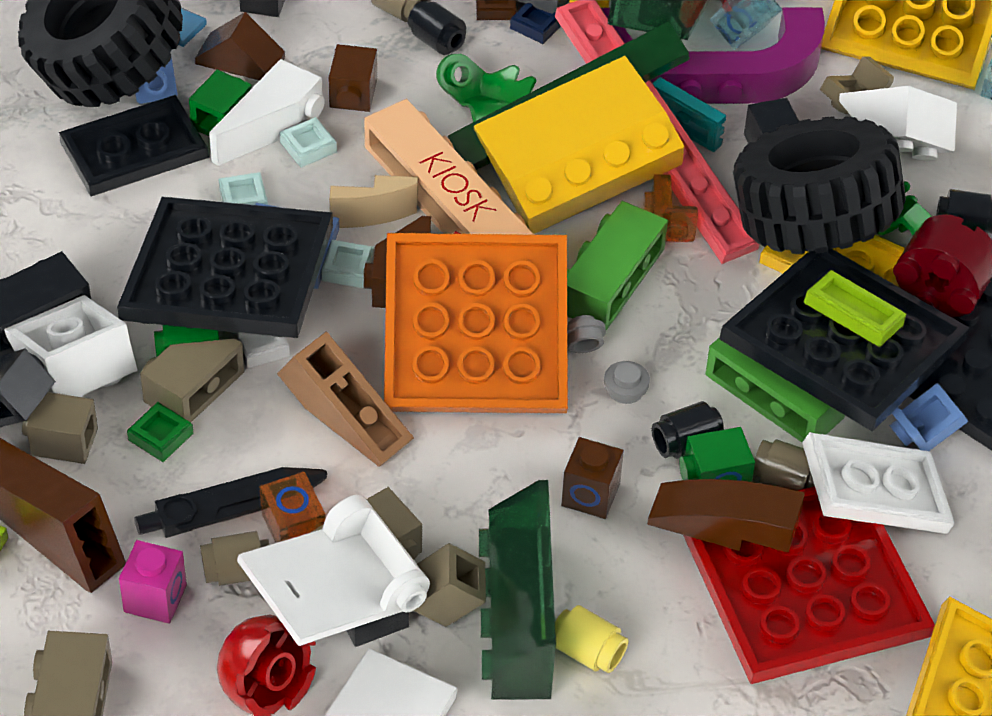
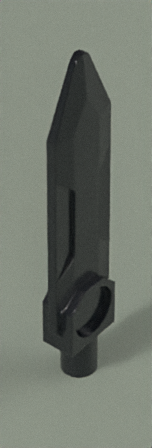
(216, 503)

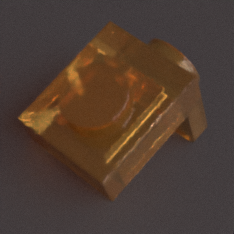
(681, 219)

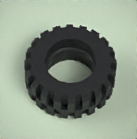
(98, 47)
(819, 184)

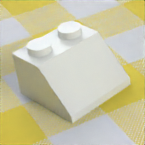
(914, 118)
(78, 346)

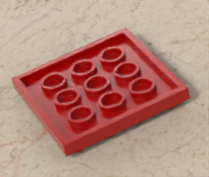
(820, 603)

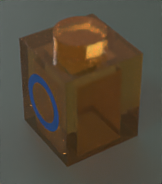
(291, 507)

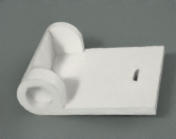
(337, 575)

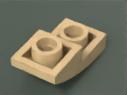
(367, 206)

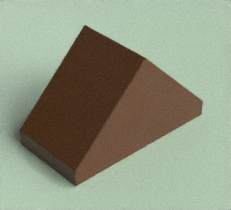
(240, 49)

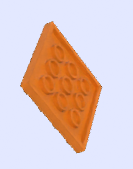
(476, 323)

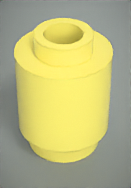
(590, 639)

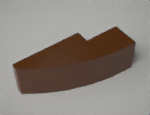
(728, 512)

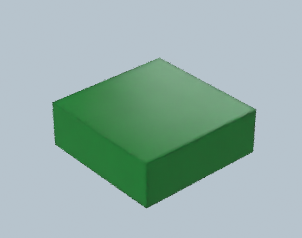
(160, 432)

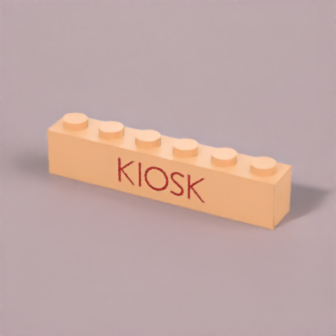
(447, 184)

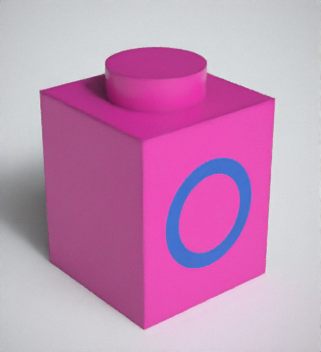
(153, 581)

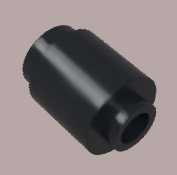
(437, 27)
(971, 206)
(674, 427)

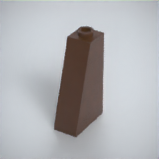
(58, 518)

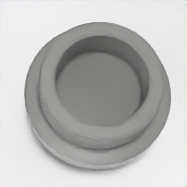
(585, 334)
(626, 381)

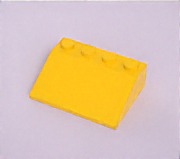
(916, 36)
(580, 144)

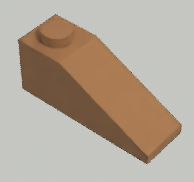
(344, 400)

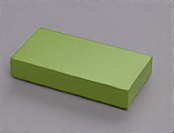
(855, 308)

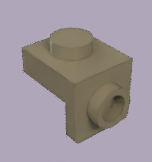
(866, 76)

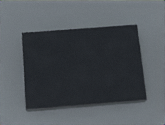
(133, 145)

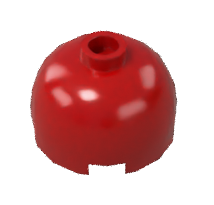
(264, 666)

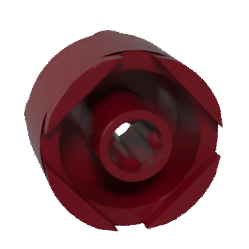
(946, 265)

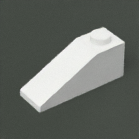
(277, 102)

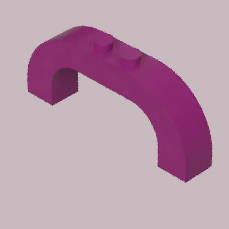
(753, 75)

